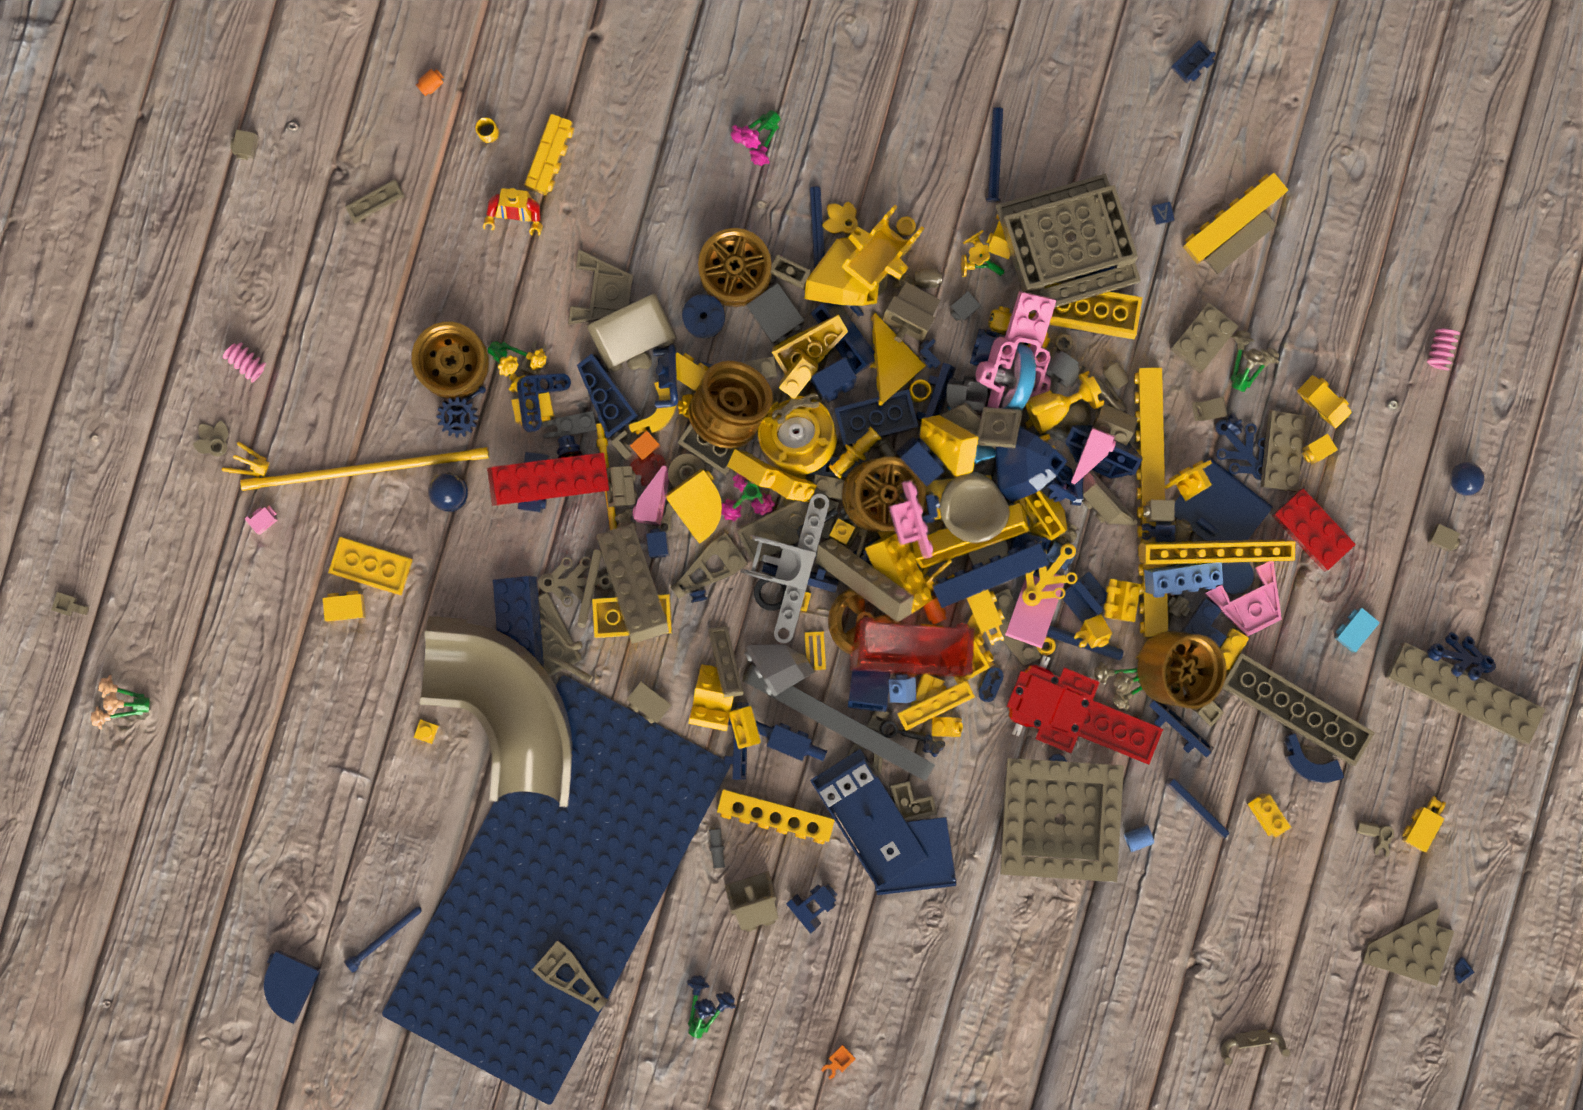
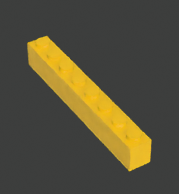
(1217, 551)

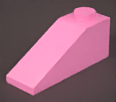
(1095, 450)
(652, 501)

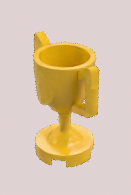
(1050, 408)

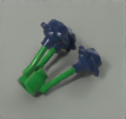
(705, 1007)

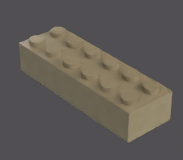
(632, 583)

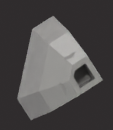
(778, 666)

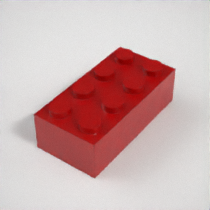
(1313, 530)

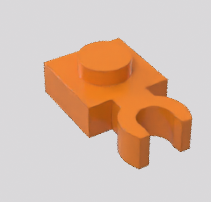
(840, 1060)

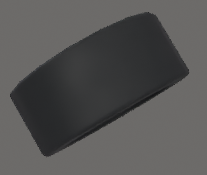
(757, 594)

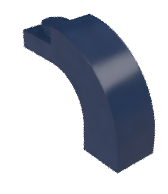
(1323, 773)

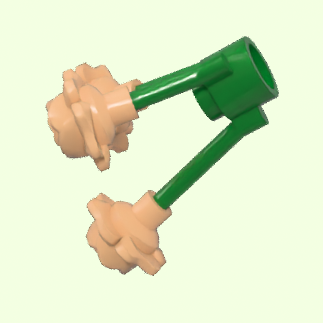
(111, 703)

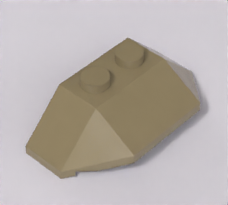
(1104, 503)

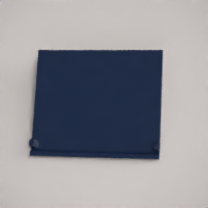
(1223, 510)
(933, 872)

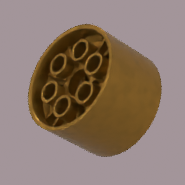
(1156, 676)

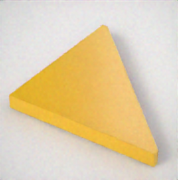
(893, 360)

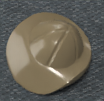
(973, 508)

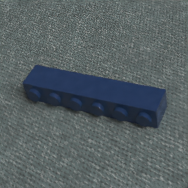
(991, 574)

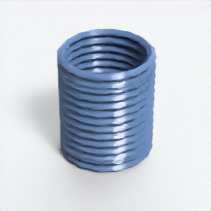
(1054, 553)
(1139, 838)

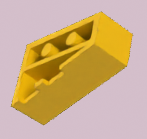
(950, 443)

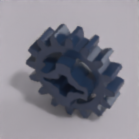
(462, 422)

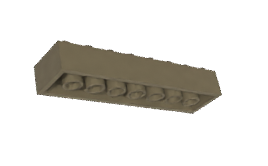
(1471, 698)
(1297, 709)

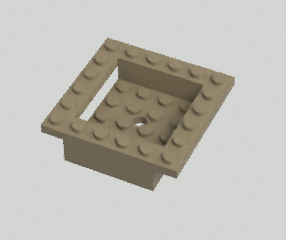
(1042, 255)
(1091, 804)

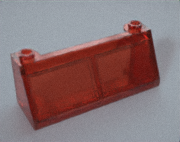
(912, 649)

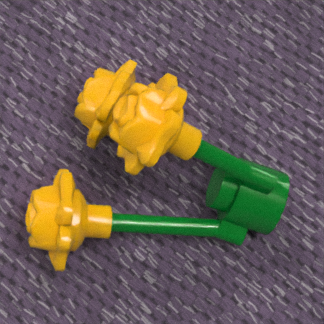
(509, 364)

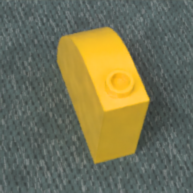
(697, 504)

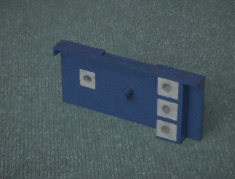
(869, 818)

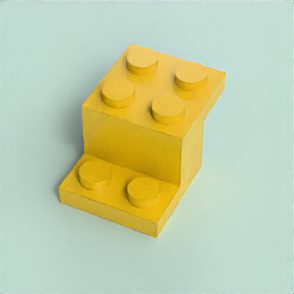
(709, 705)

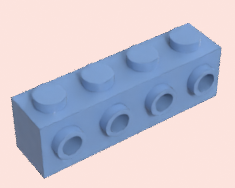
(1182, 577)

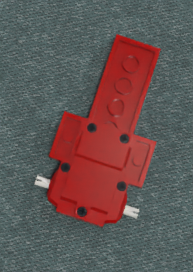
(1066, 709)

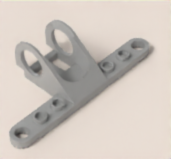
(793, 566)

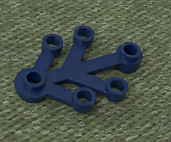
(1245, 452)
(1484, 663)

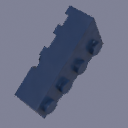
(609, 400)

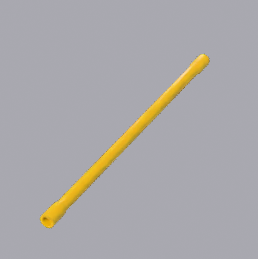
(257, 483)

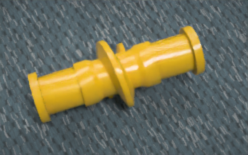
(855, 452)

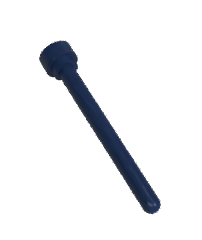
(354, 961)

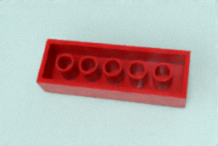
(547, 479)

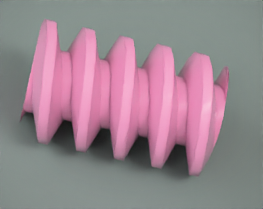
(1442, 348)
(244, 361)

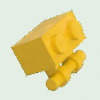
(1121, 600)

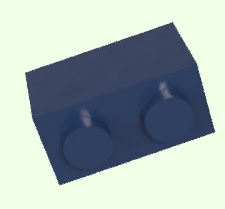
(658, 543)

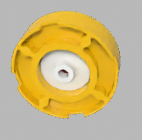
(799, 443)

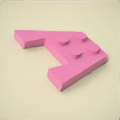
(1255, 609)

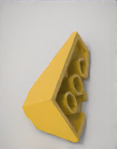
(812, 342)

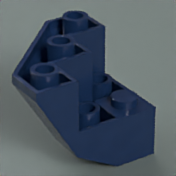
(1026, 466)

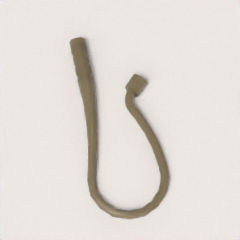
(576, 645)

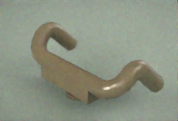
(1253, 1039)

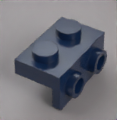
(1193, 61)
(932, 506)

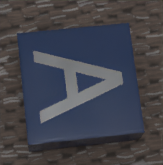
(1162, 213)

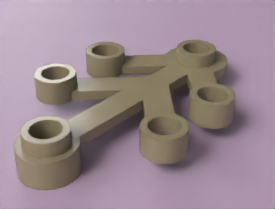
(570, 582)

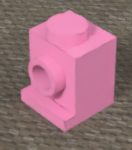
(262, 519)

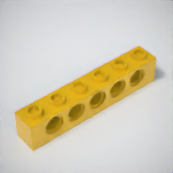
(824, 823)

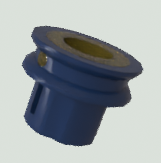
(568, 448)

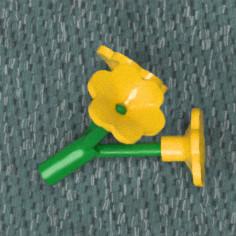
(978, 255)

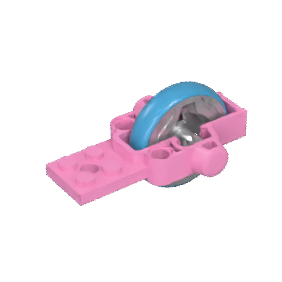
(1015, 371)

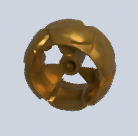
(857, 605)

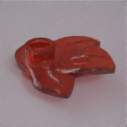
(645, 467)

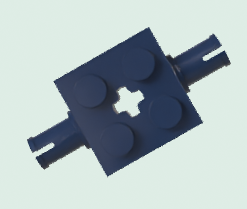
(790, 743)

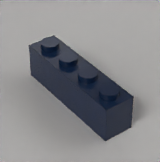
(853, 344)

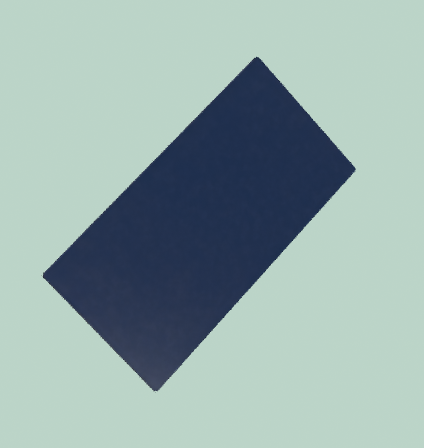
(551, 876)

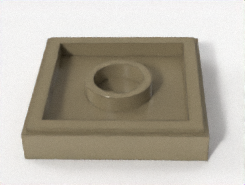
(999, 427)

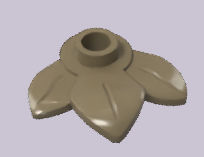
(210, 437)

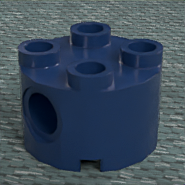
(983, 345)

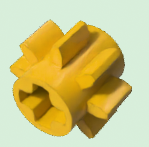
(684, 404)

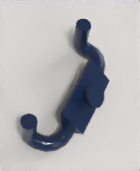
(667, 374)

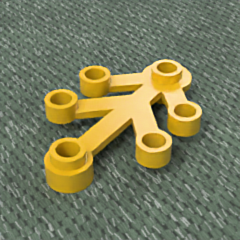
(1048, 578)

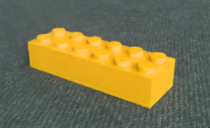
(1102, 314)

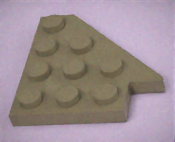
(1413, 949)

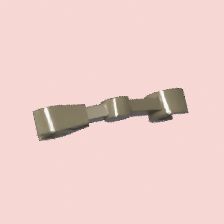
(793, 404)
(667, 517)

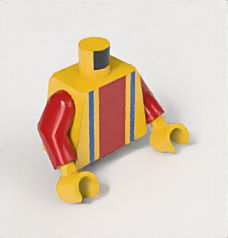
(514, 205)

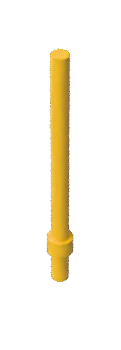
(602, 443)

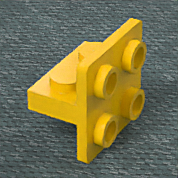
(1190, 480)

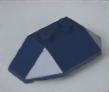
(1119, 463)

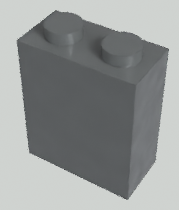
(775, 314)

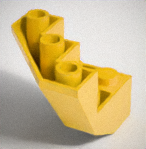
(835, 285)

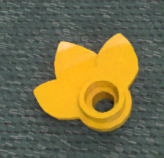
(838, 217)

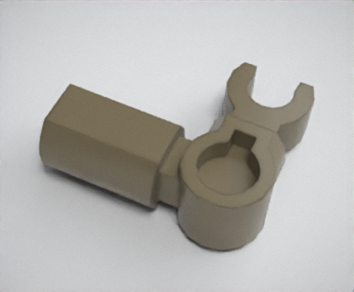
(1385, 834)

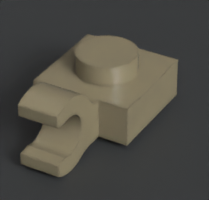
(67, 604)

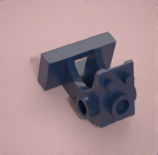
(825, 898)

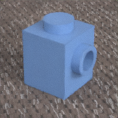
(902, 689)

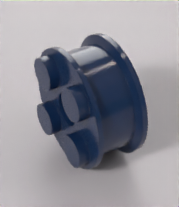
(701, 305)

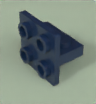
(1085, 597)

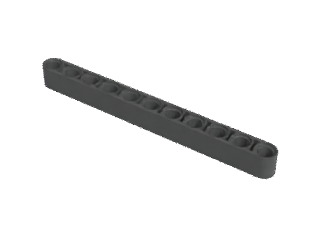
(847, 727)

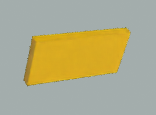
(370, 566)

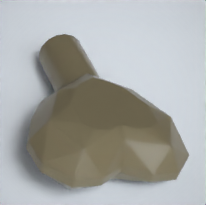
(640, 361)

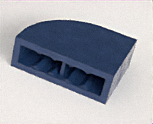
(288, 985)

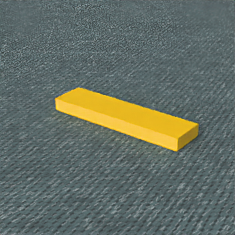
(936, 705)

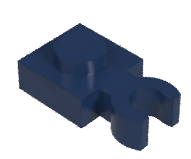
(1163, 531)

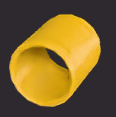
(486, 121)
(923, 382)

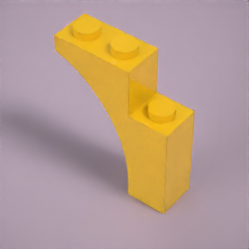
(771, 477)

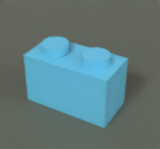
(1356, 630)

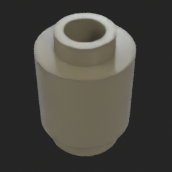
(928, 278)
(1115, 375)
(1182, 530)

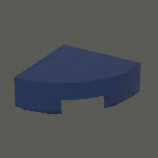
(1462, 970)

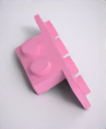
(909, 522)

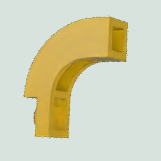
(659, 419)

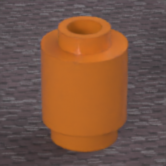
(430, 82)
(934, 611)

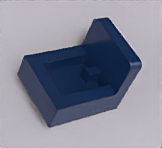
(928, 358)

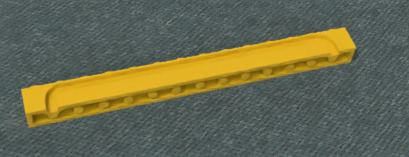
(1152, 482)

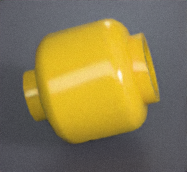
(1000, 319)

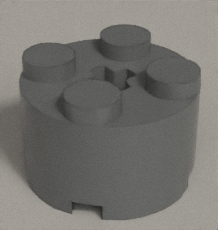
(1064, 368)

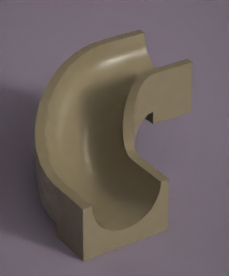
(509, 696)

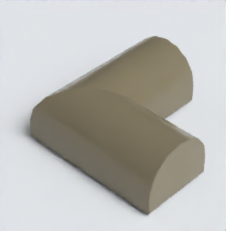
(910, 807)

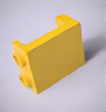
(1268, 815)

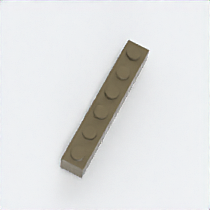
(864, 579)

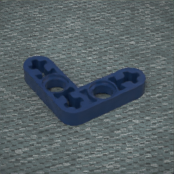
(535, 389)

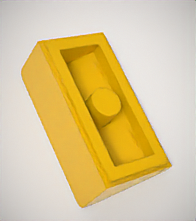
(744, 727)

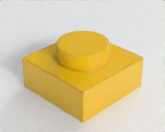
(426, 731)

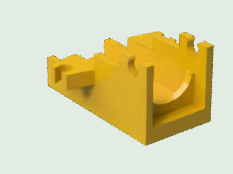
(878, 253)

